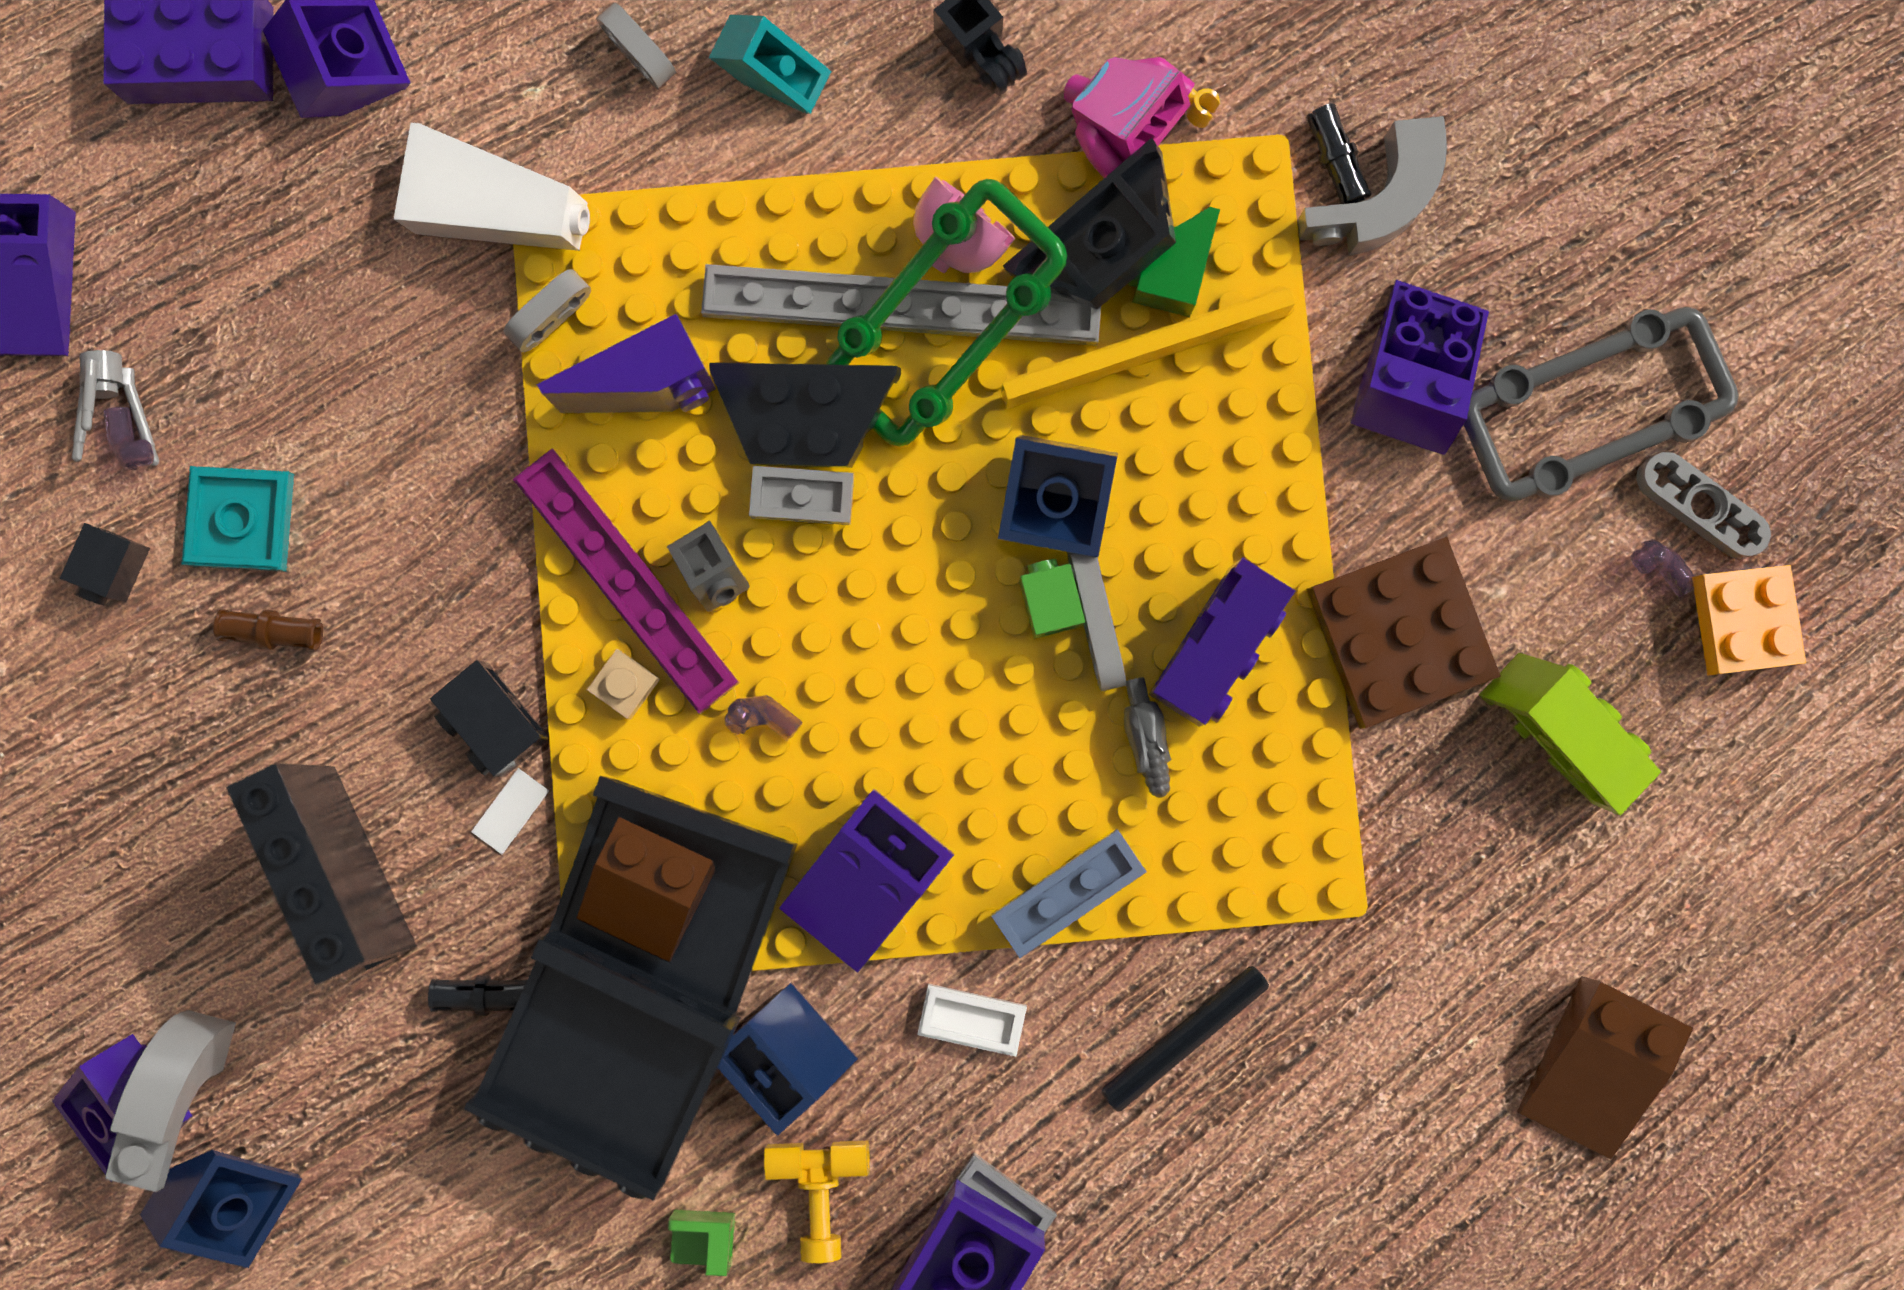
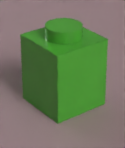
(1051, 598)

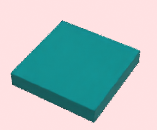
(238, 518)

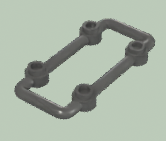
(1643, 334)

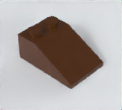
(1603, 1067)

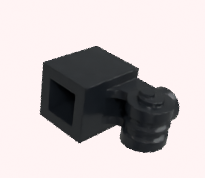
(974, 37)

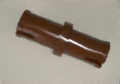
(268, 629)

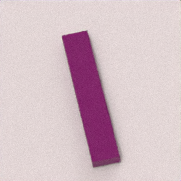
(626, 581)

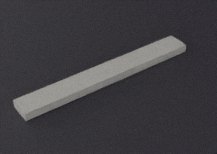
(928, 307)

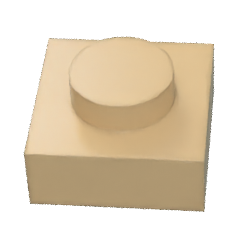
(623, 684)

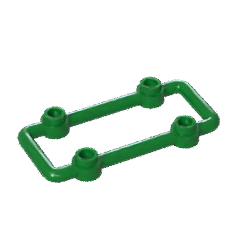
(1025, 296)

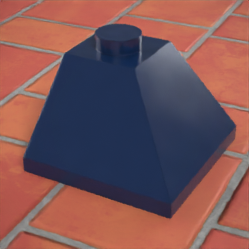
(219, 1207)

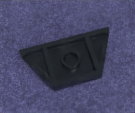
(1110, 231)
(803, 410)

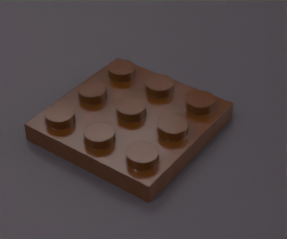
(1403, 633)

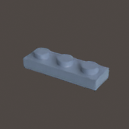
(1068, 893)

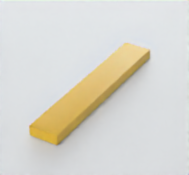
(1146, 347)

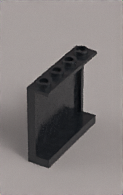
(321, 868)
(733, 913)
(603, 1065)

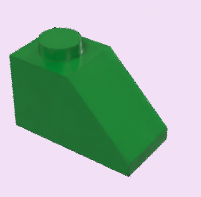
(1176, 276)

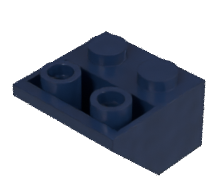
(785, 1059)

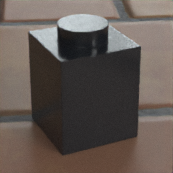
(104, 565)

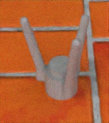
(101, 378)

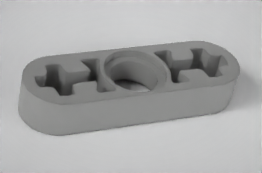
(1725, 536)
(1098, 622)

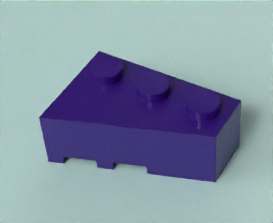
(1222, 643)

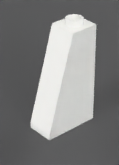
(478, 196)

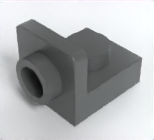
(708, 567)

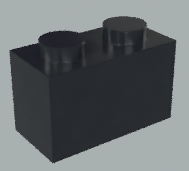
(488, 720)

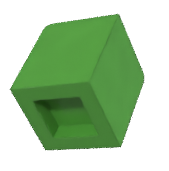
(703, 1239)

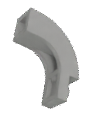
(1414, 166)
(159, 1094)

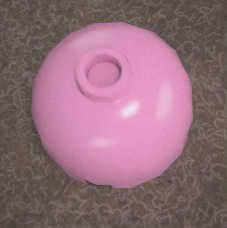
(968, 257)

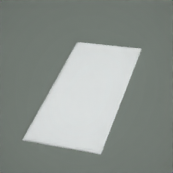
(510, 811)

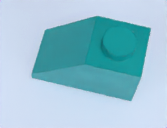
(770, 62)

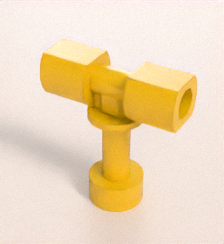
(817, 1173)

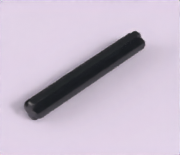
(1185, 1038)

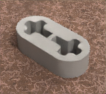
(636, 45)
(547, 310)

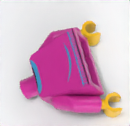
(1130, 105)

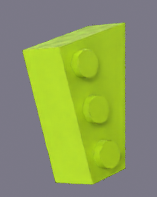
(1575, 730)

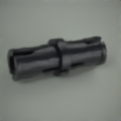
(1338, 154)
(474, 995)

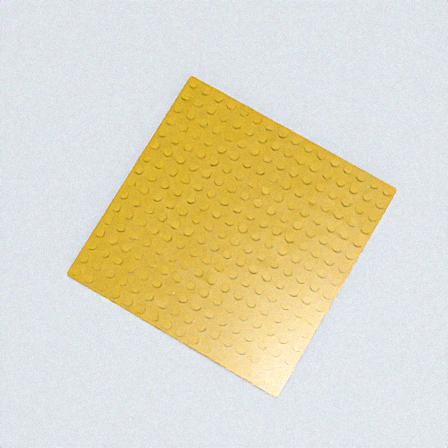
(911, 623)

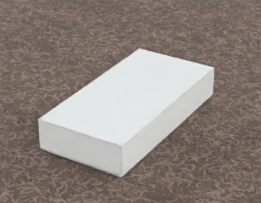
(972, 1020)

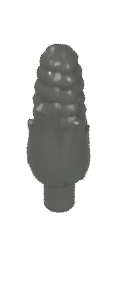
(1147, 737)

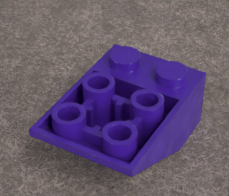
(35, 275)
(1421, 368)
(866, 880)

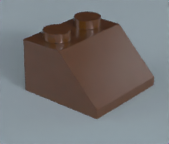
(645, 889)

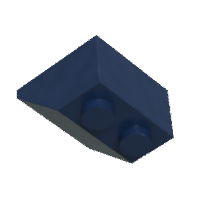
(1057, 495)

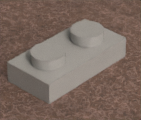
(801, 495)

